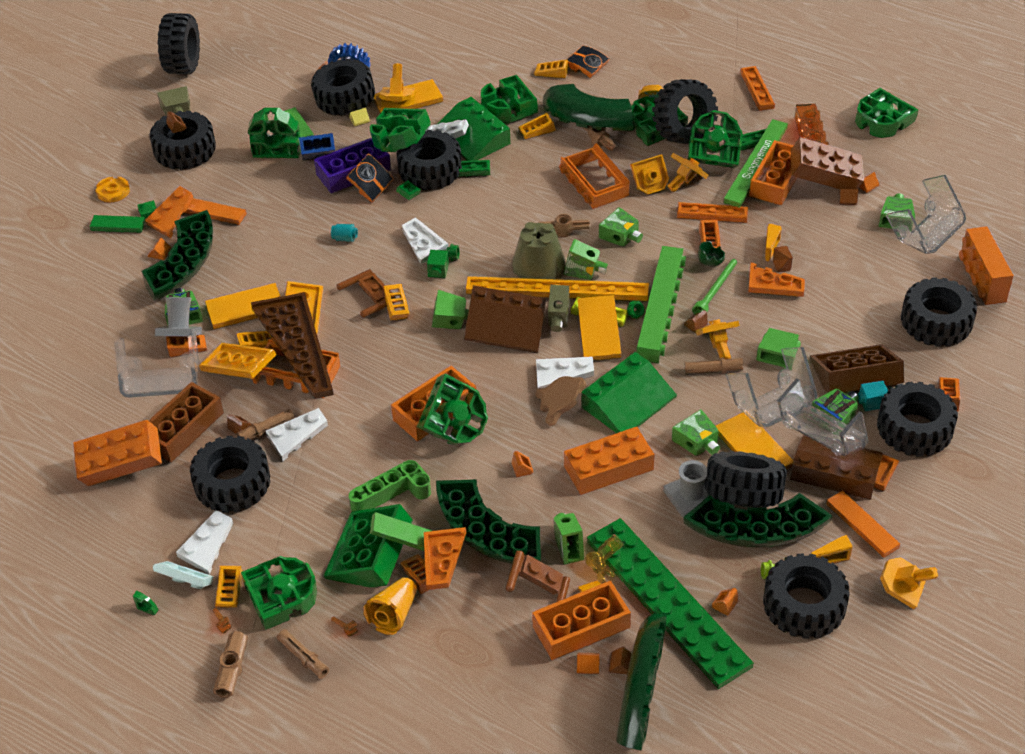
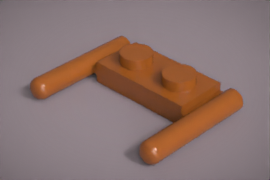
(372, 286)
(539, 574)

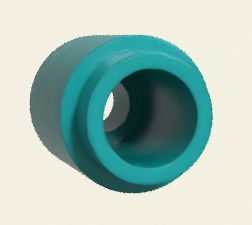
(344, 232)

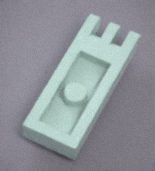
(183, 574)

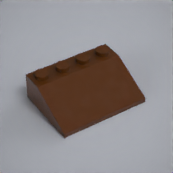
(505, 319)
(858, 366)
(822, 468)

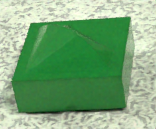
(408, 190)
(146, 209)

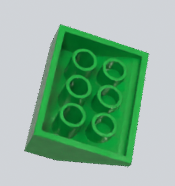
(484, 132)
(627, 394)
(364, 557)

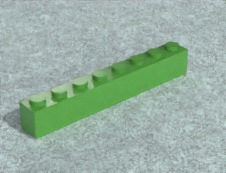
(660, 304)

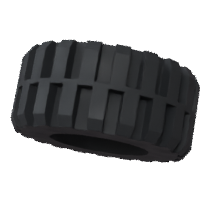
(178, 43)
(343, 87)
(667, 104)
(185, 147)
(431, 161)
(935, 327)
(912, 436)
(745, 479)
(235, 492)
(799, 617)

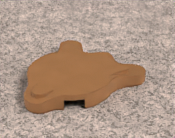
(559, 397)

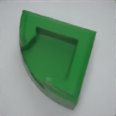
(144, 603)

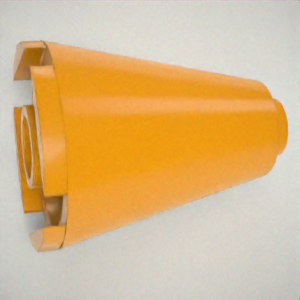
(391, 606)

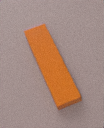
(757, 88)
(217, 211)
(712, 212)
(863, 524)

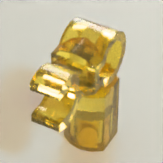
(596, 560)

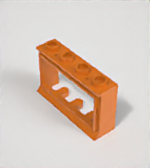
(583, 187)
(331, 360)

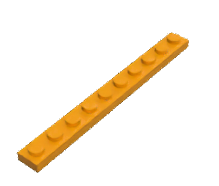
(577, 288)

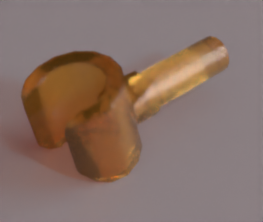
(223, 624)
(349, 628)

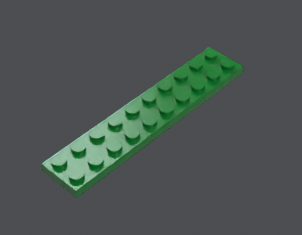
(663, 594)

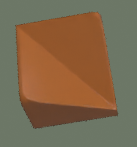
(782, 259)

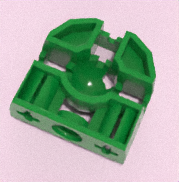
(509, 90)
(888, 119)
(644, 122)
(728, 128)
(397, 129)
(284, 136)
(463, 411)
(295, 582)

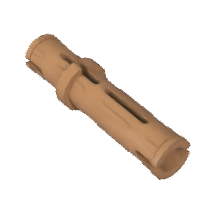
(713, 366)
(258, 429)
(307, 658)

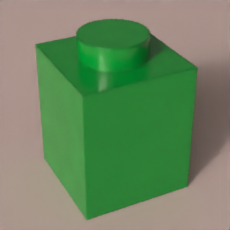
(437, 263)

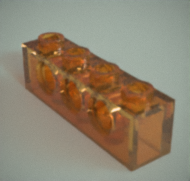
(809, 123)

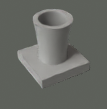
(178, 318)
(689, 489)

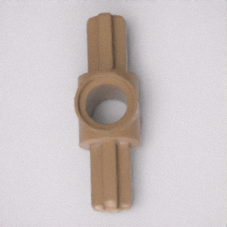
(600, 137)
(565, 225)

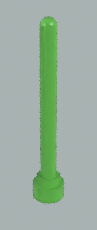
(703, 304)

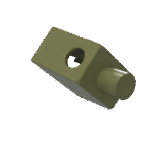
(174, 100)
(558, 313)

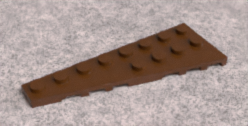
(293, 331)

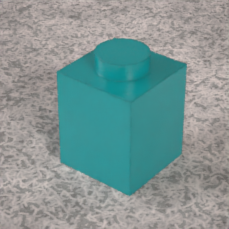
(871, 395)

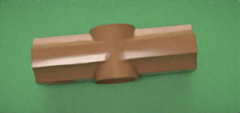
(227, 673)

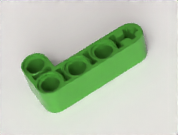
(390, 484)

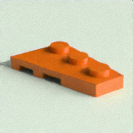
(169, 211)
(769, 282)
(441, 555)

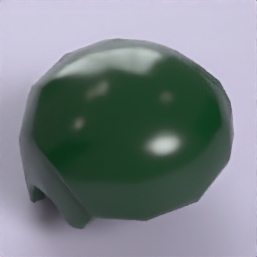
(710, 255)

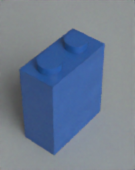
(316, 146)

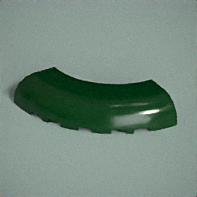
(587, 110)
(185, 257)
(757, 526)
(484, 528)
(641, 682)

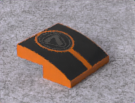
(587, 60)
(370, 178)

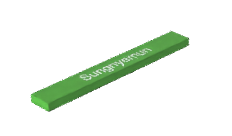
(741, 185)

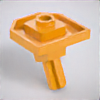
(396, 91)
(686, 172)
(650, 174)
(718, 335)
(905, 580)

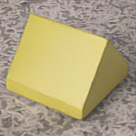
(359, 117)

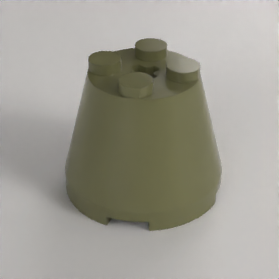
(538, 253)

